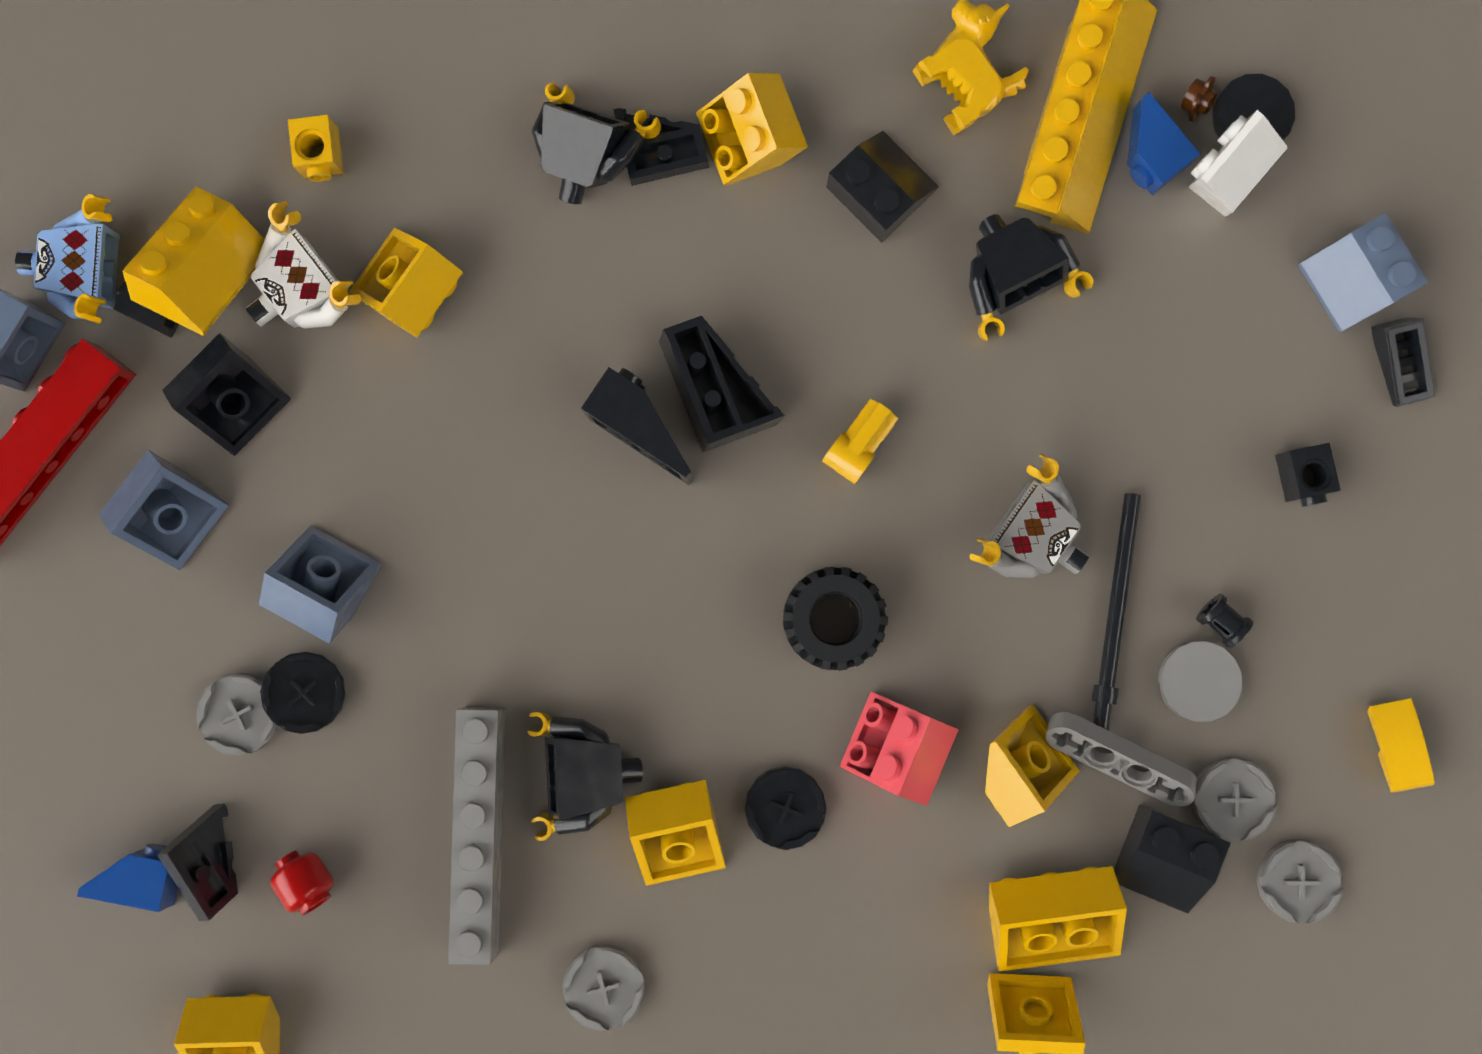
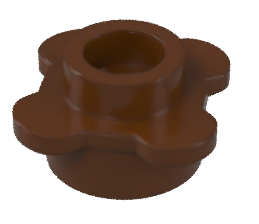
(1199, 98)

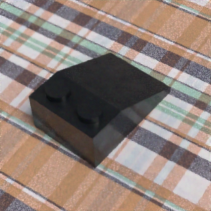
(626, 412)

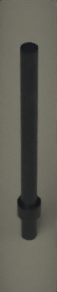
(1105, 692)

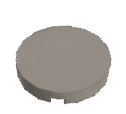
(1200, 681)
(234, 715)
(1234, 799)
(1300, 881)
(603, 987)

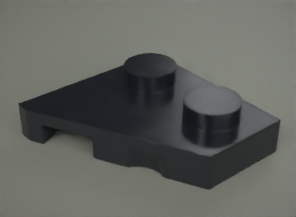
(671, 153)
(203, 864)

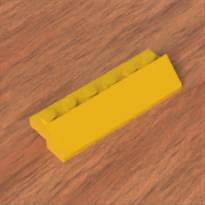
(1085, 110)

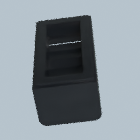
(1418, 357)

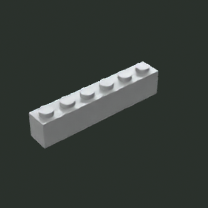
(477, 835)

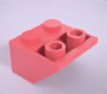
(898, 748)

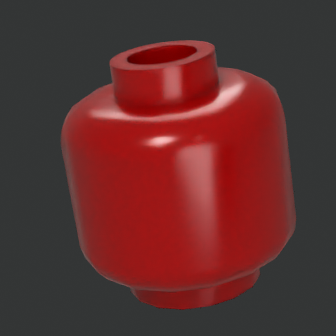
(301, 882)

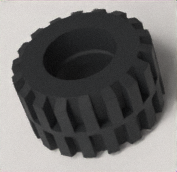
(870, 612)

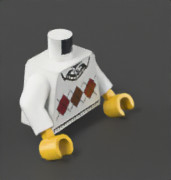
(296, 278)

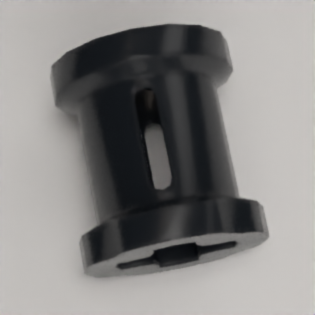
(1225, 620)

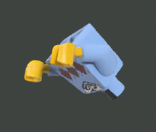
(76, 261)

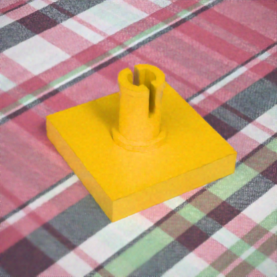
(1035, 1014)

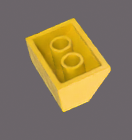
(195, 262)
(1056, 918)

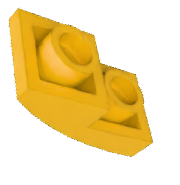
(1401, 745)

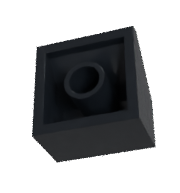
(880, 185)
(225, 395)
(1169, 860)

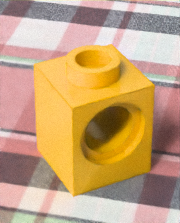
(306, 134)

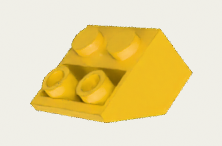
(751, 127)

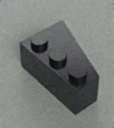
(713, 386)

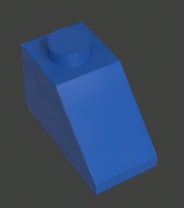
(1156, 146)
(134, 882)

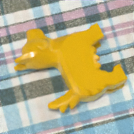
(966, 68)

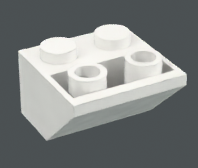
(1232, 172)

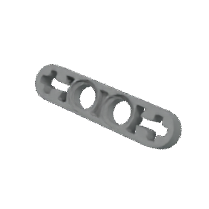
(1163, 780)

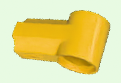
(855, 448)

